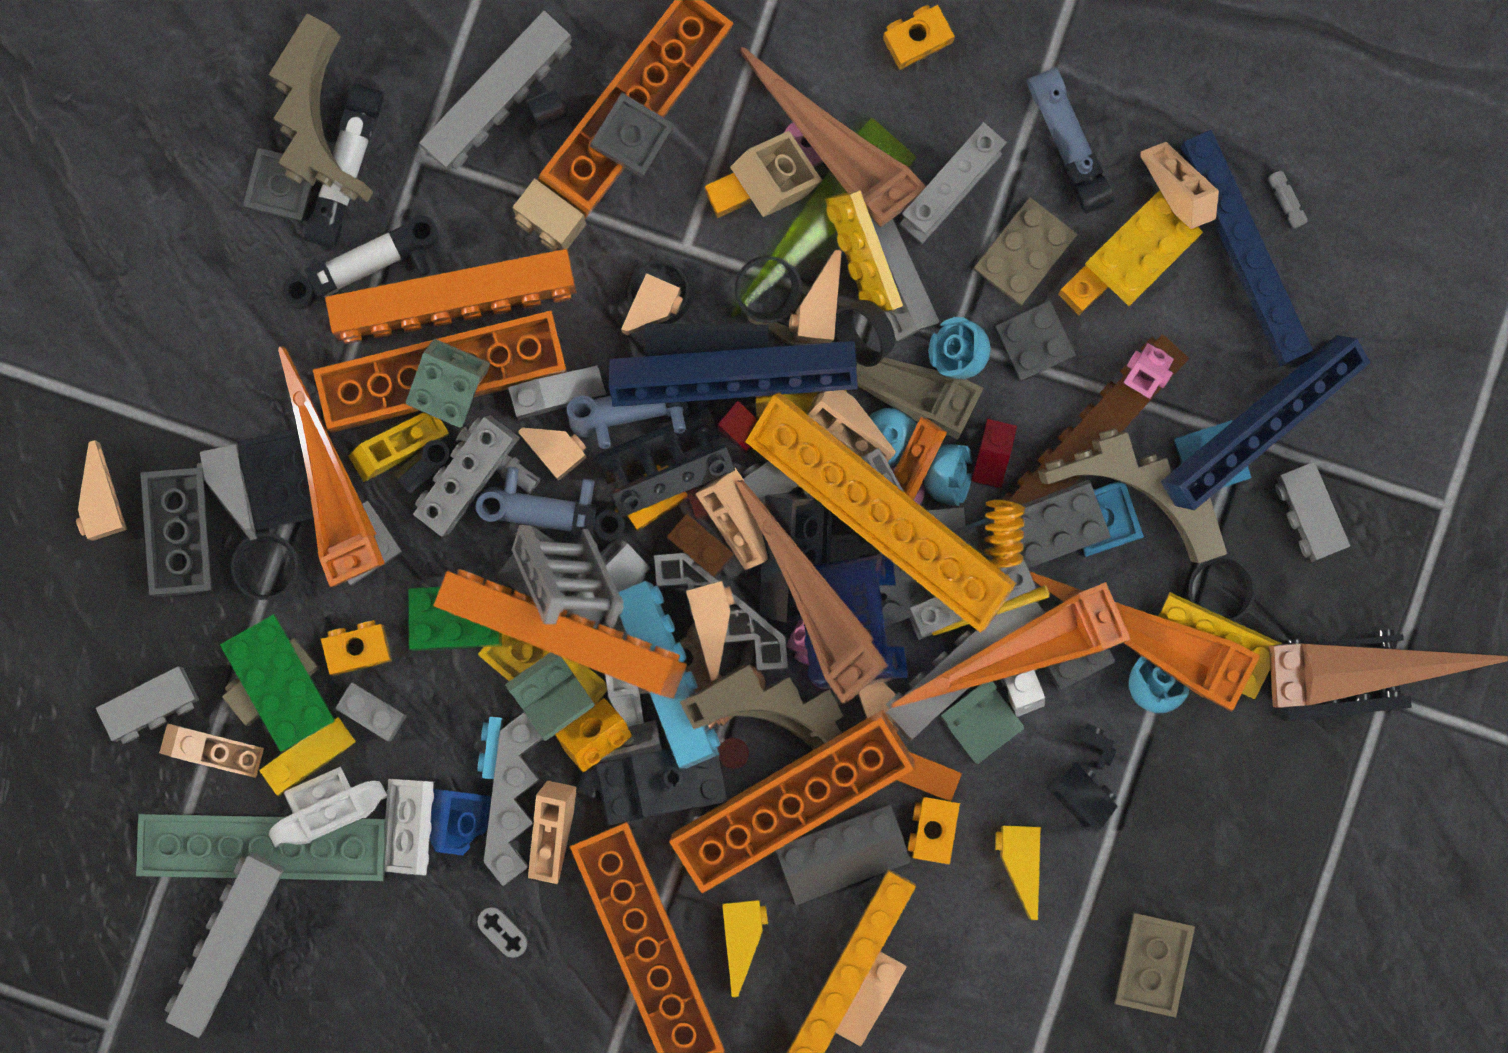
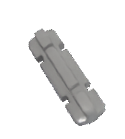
(1287, 199)

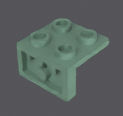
(446, 382)
(550, 695)
(982, 722)

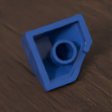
(457, 820)

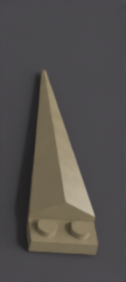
(910, 388)

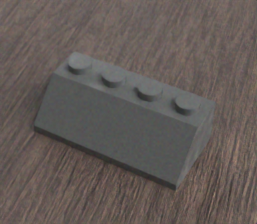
(175, 532)
(843, 854)

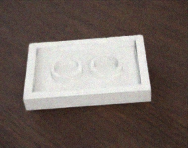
(408, 826)

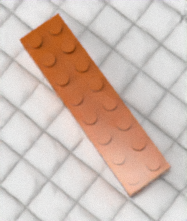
(651, 76)
(451, 296)
(379, 384)
(569, 638)
(792, 801)
(646, 943)

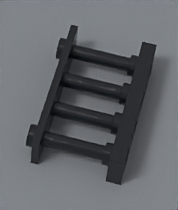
(656, 447)
(1361, 703)

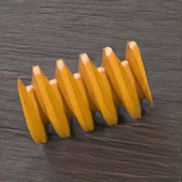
(1006, 533)

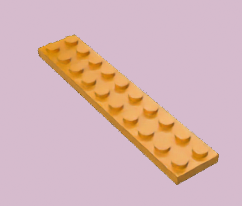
(880, 512)

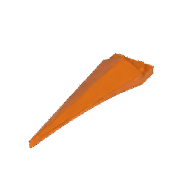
(341, 523)
(1065, 633)
(1197, 659)

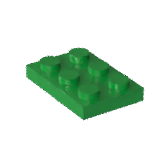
(438, 629)

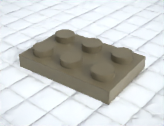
(1025, 251)
(1154, 965)

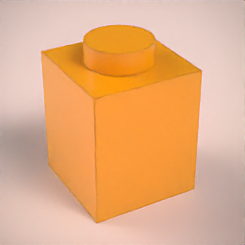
(726, 195)

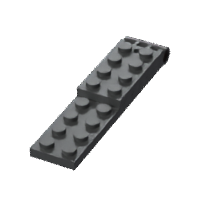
(1051, 529)

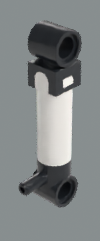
(355, 133)
(330, 276)

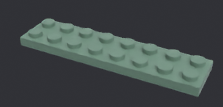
(215, 844)

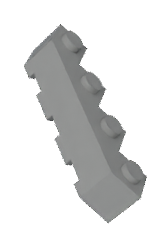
(744, 622)
(506, 815)

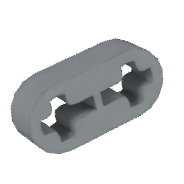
(508, 927)

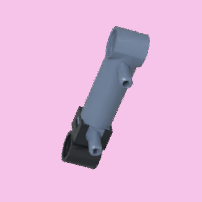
(1080, 163)
(601, 415)
(549, 511)

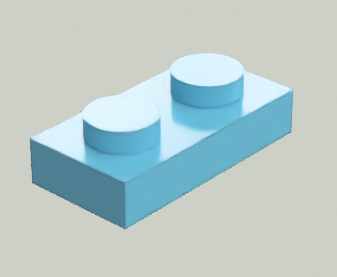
(490, 734)

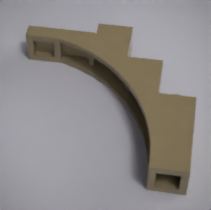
(300, 76)
(1116, 460)
(778, 703)

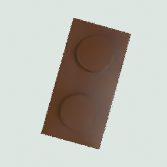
(700, 545)

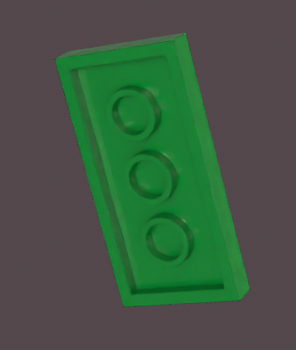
(277, 683)

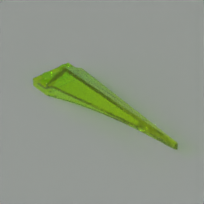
(813, 223)

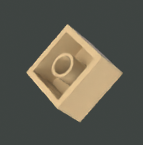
(776, 173)
(548, 216)

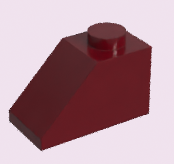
(738, 426)
(994, 453)

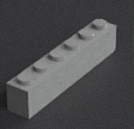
(496, 91)
(914, 717)
(225, 943)

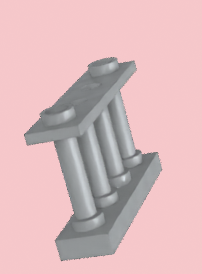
(952, 183)
(547, 588)
(936, 615)

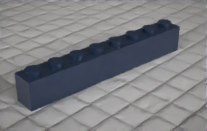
(1249, 253)
(733, 374)
(1265, 422)

